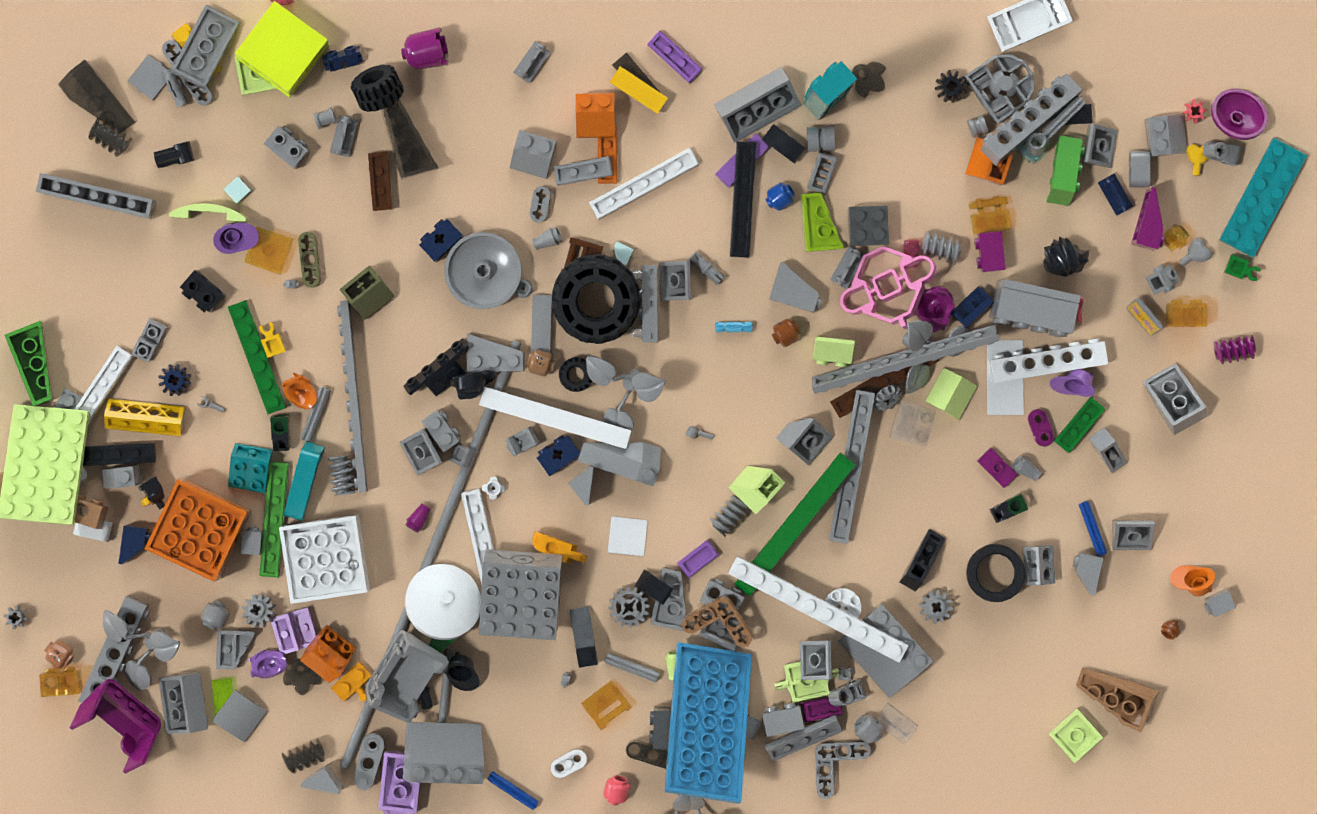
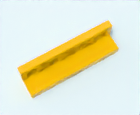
(143, 420)

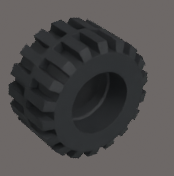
(377, 88)

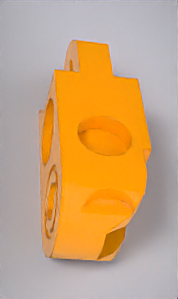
(552, 545)

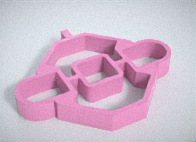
(870, 308)

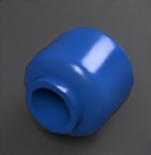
(780, 196)

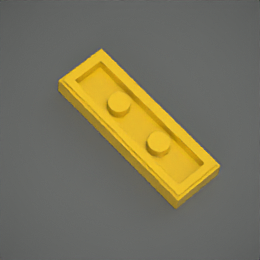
(638, 90)

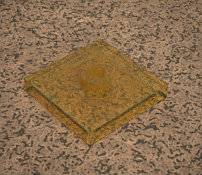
(270, 251)

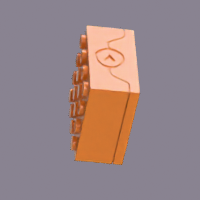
(198, 529)

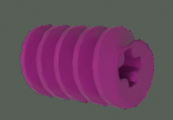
(1235, 349)

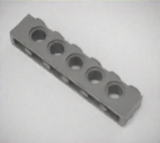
(1062, 85)
(95, 196)
(129, 606)

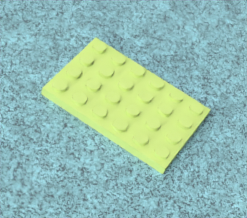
(43, 464)

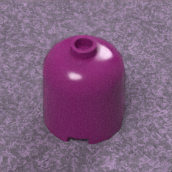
(425, 49)

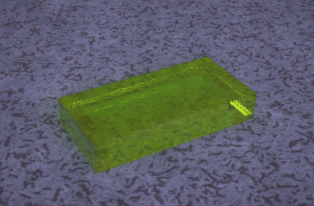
(221, 692)

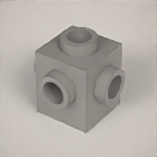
(1163, 279)

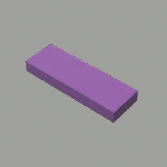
(674, 56)
(726, 172)

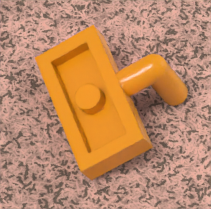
(352, 682)

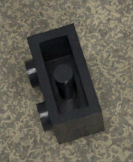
(202, 291)

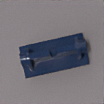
(349, 55)
(1115, 194)

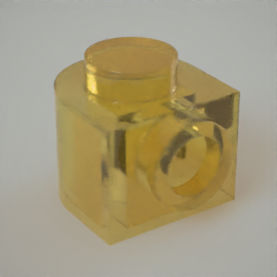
(1176, 237)

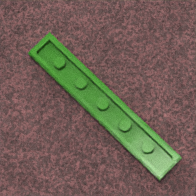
(273, 519)

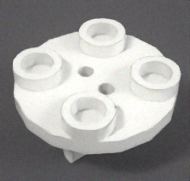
(845, 598)

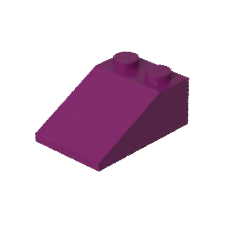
(1149, 226)

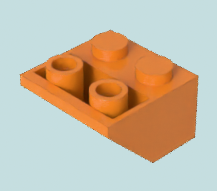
(983, 168)
(328, 654)

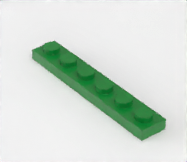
(256, 357)

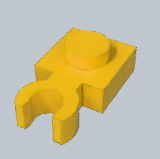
(272, 343)

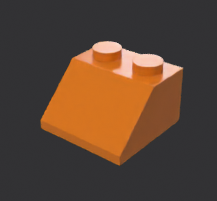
(595, 115)

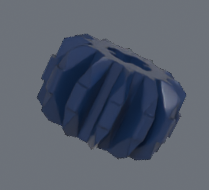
(177, 373)

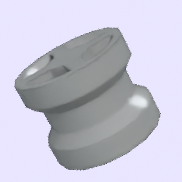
(977, 126)

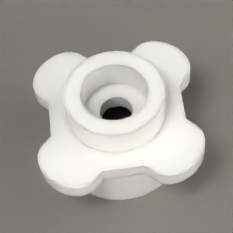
(488, 488)

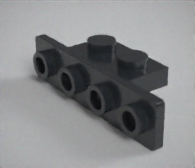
(440, 371)

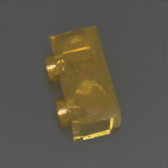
(1186, 314)

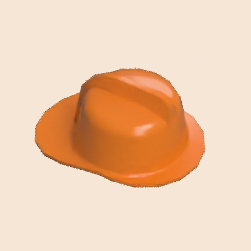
(1194, 579)

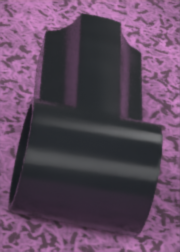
(179, 153)

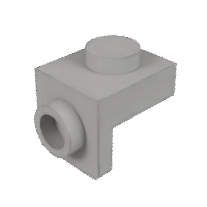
(522, 441)

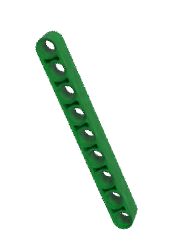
(800, 517)

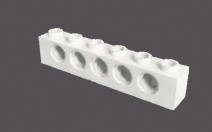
(1097, 358)

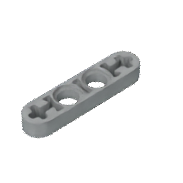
(196, 95)

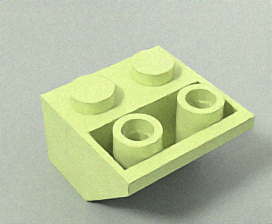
(756, 486)

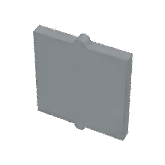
(148, 77)

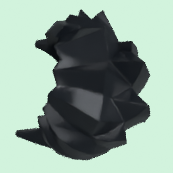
(1064, 258)

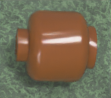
(786, 332)

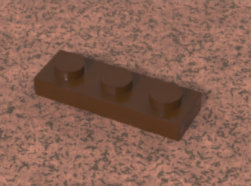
(380, 181)

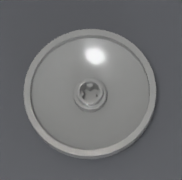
(483, 270)

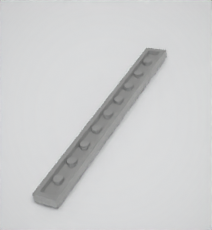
(905, 358)
(353, 405)

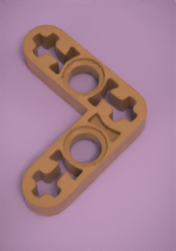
(718, 613)

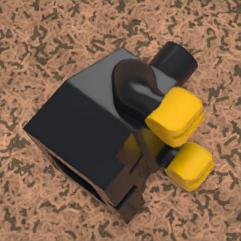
(153, 492)

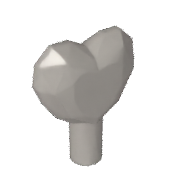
(1196, 252)

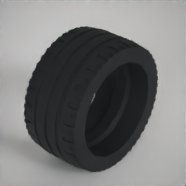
(1012, 589)

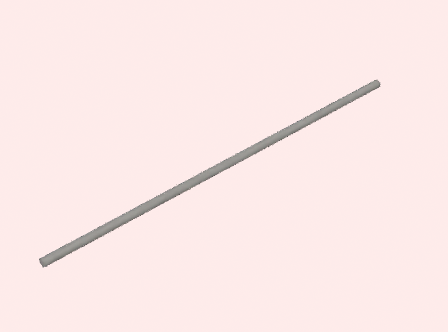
(431, 551)

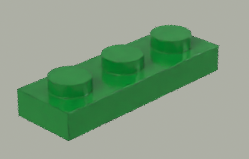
(1079, 425)

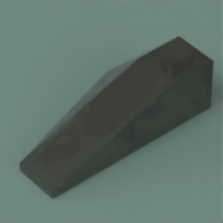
(92, 94)

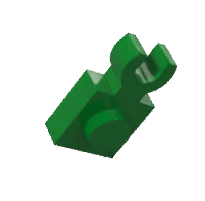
(1239, 267)

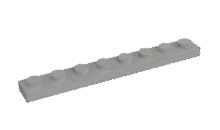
(855, 452)

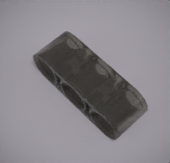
(642, 754)

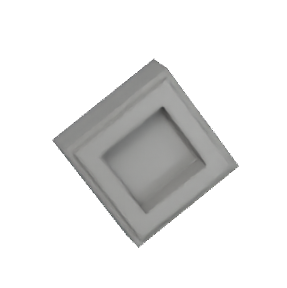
(461, 455)

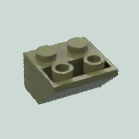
(367, 292)

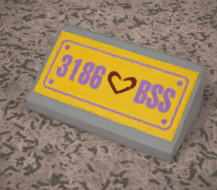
(1144, 316)

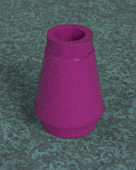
(418, 518)

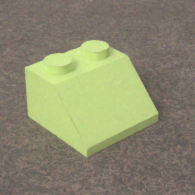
(833, 350)

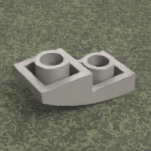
(149, 340)

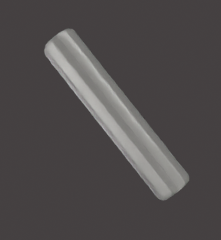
(315, 414)
(631, 667)

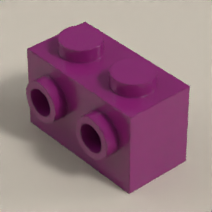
(990, 252)

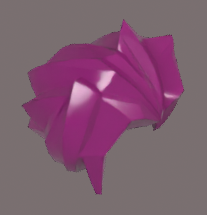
(936, 307)

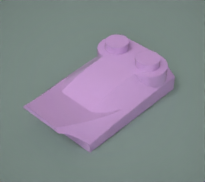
(395, 793)

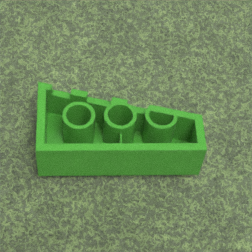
(31, 360)

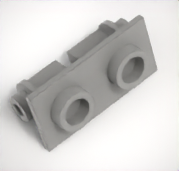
(532, 62)
(343, 136)
(847, 267)

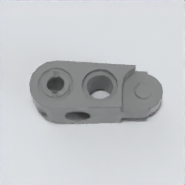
(365, 775)

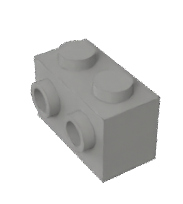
(287, 147)
(441, 431)
(783, 719)

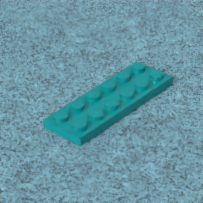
(1263, 197)

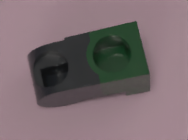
(280, 432)
(1009, 508)

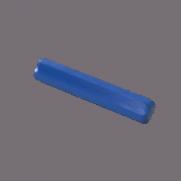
(1092, 528)
(512, 790)

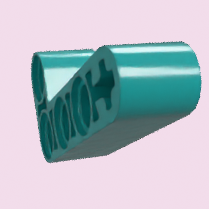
(303, 480)

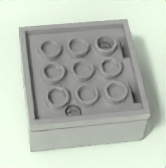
(1034, 308)
(520, 594)

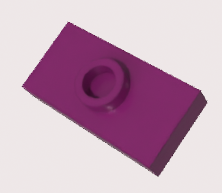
(997, 467)
(820, 709)

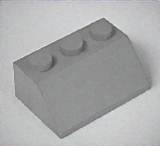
(183, 703)

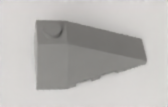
(636, 462)

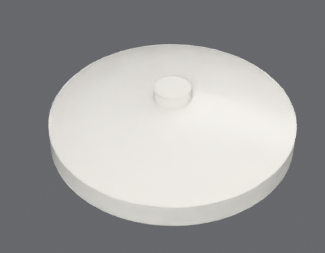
(443, 602)

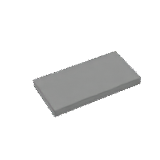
(205, 47)

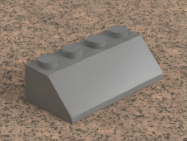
(757, 104)

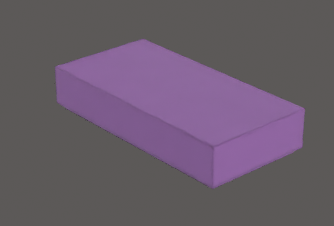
(698, 558)

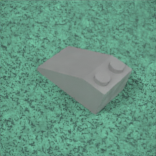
(1175, 399)

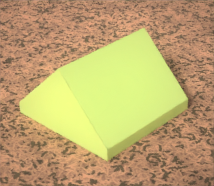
(951, 393)

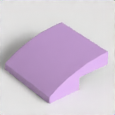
(294, 630)

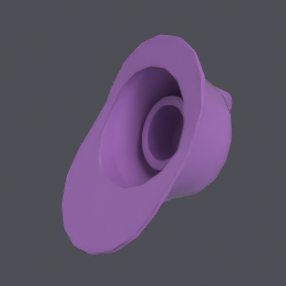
(235, 237)
(1074, 383)

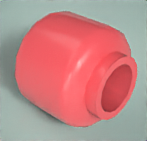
(616, 790)

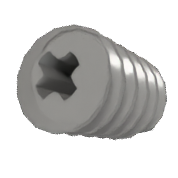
(941, 247)
(341, 475)
(728, 515)

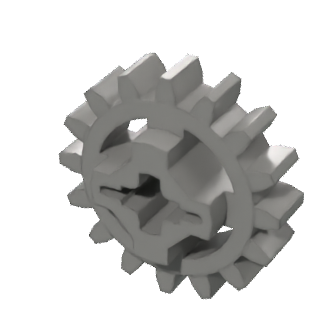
(636, 613)

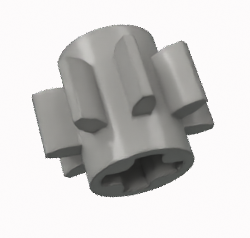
(20, 613)

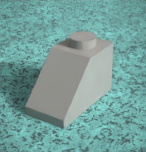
(1108, 450)
(1088, 570)

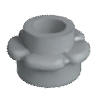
(528, 290)

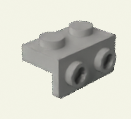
(719, 634)

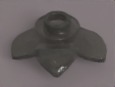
(871, 78)
(301, 679)

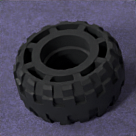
(596, 269)

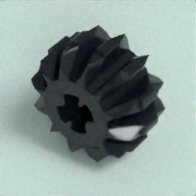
(945, 82)

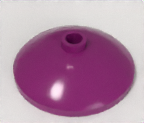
(1242, 107)

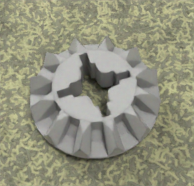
(887, 397)

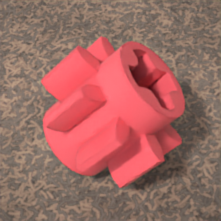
(1200, 111)

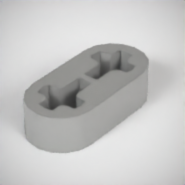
(544, 206)

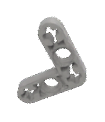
(828, 761)

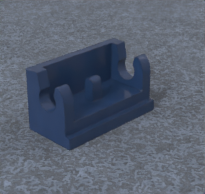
(972, 307)

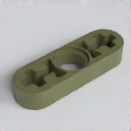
(313, 244)

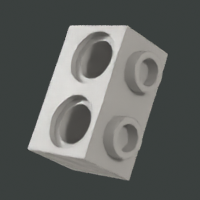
(1039, 565)
(705, 598)

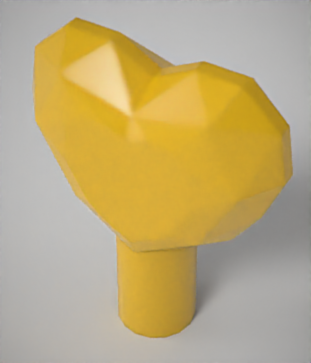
(1197, 157)

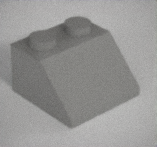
(1166, 135)
(532, 154)

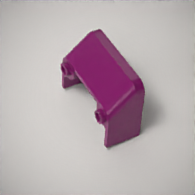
(124, 714)

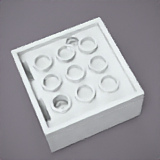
(324, 559)

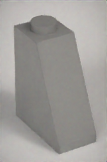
(793, 290)
(121, 477)

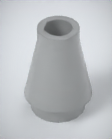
(547, 239)
(1024, 466)

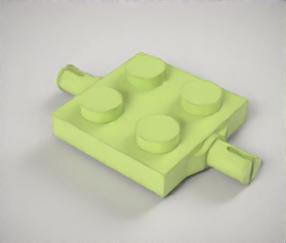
(803, 689)

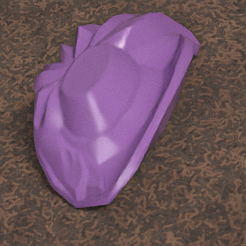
(267, 664)

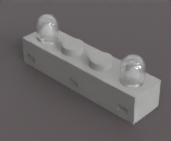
(649, 309)

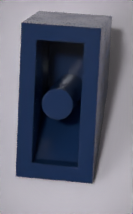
(133, 541)

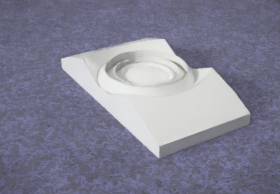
(1027, 21)

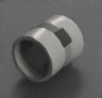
(821, 139)

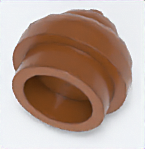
(1170, 629)

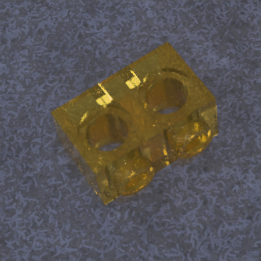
(61, 687)

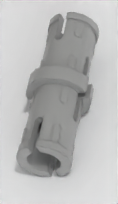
(175, 88)
(706, 268)

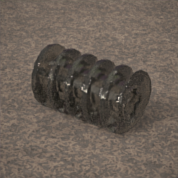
(108, 138)
(304, 757)

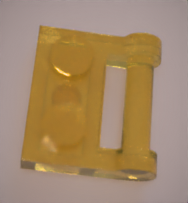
(601, 700)

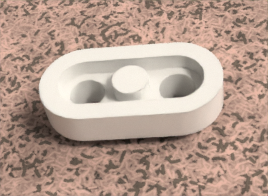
(569, 763)

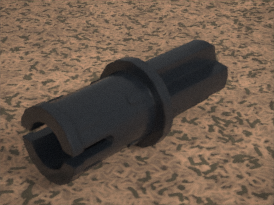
(425, 698)

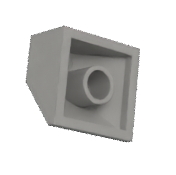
(805, 438)

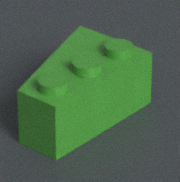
(1065, 170)

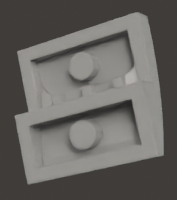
(239, 716)

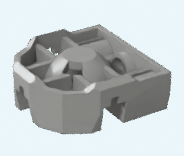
(998, 82)

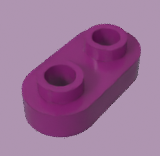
(1040, 428)

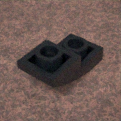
(784, 143)
(654, 587)

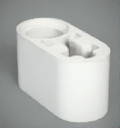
(97, 534)

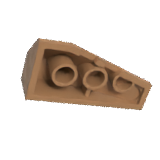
(1121, 697)

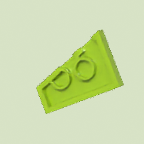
(817, 224)

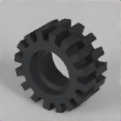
(564, 375)

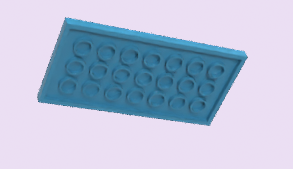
(708, 723)

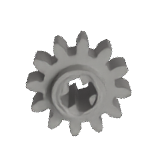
(934, 599)
(264, 613)

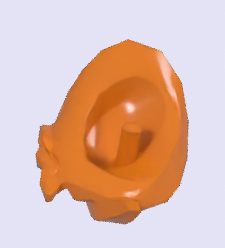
(300, 391)

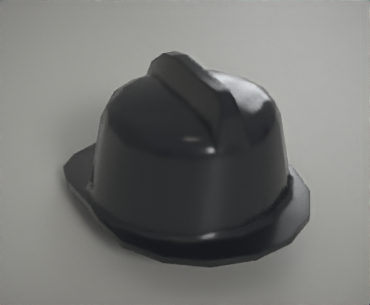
(472, 384)
(462, 673)

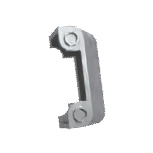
(403, 676)

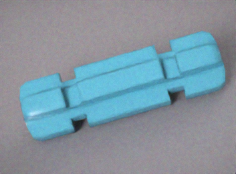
(733, 326)

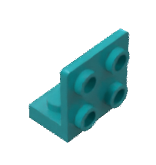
(249, 468)

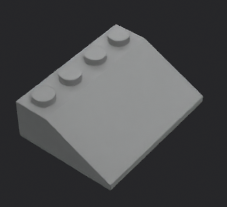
(883, 670)
(443, 753)

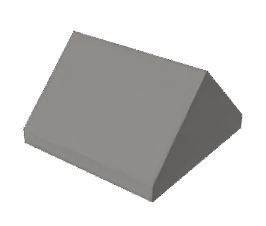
(1099, 146)
(675, 280)
(421, 451)
(582, 484)
(1132, 534)
(815, 660)
(323, 780)

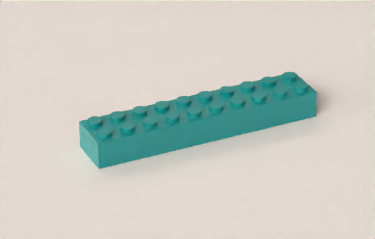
(829, 89)

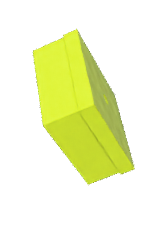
(282, 49)

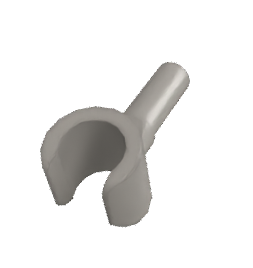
(209, 404)
(692, 432)

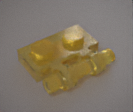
(989, 221)

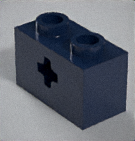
(437, 250)
(569, 453)

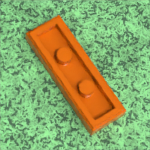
(606, 148)

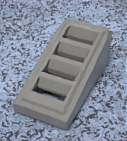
(822, 154)

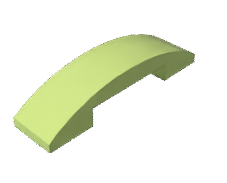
(185, 212)

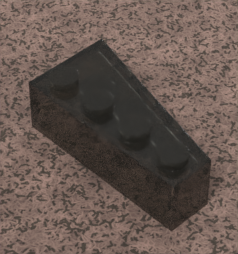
(407, 145)

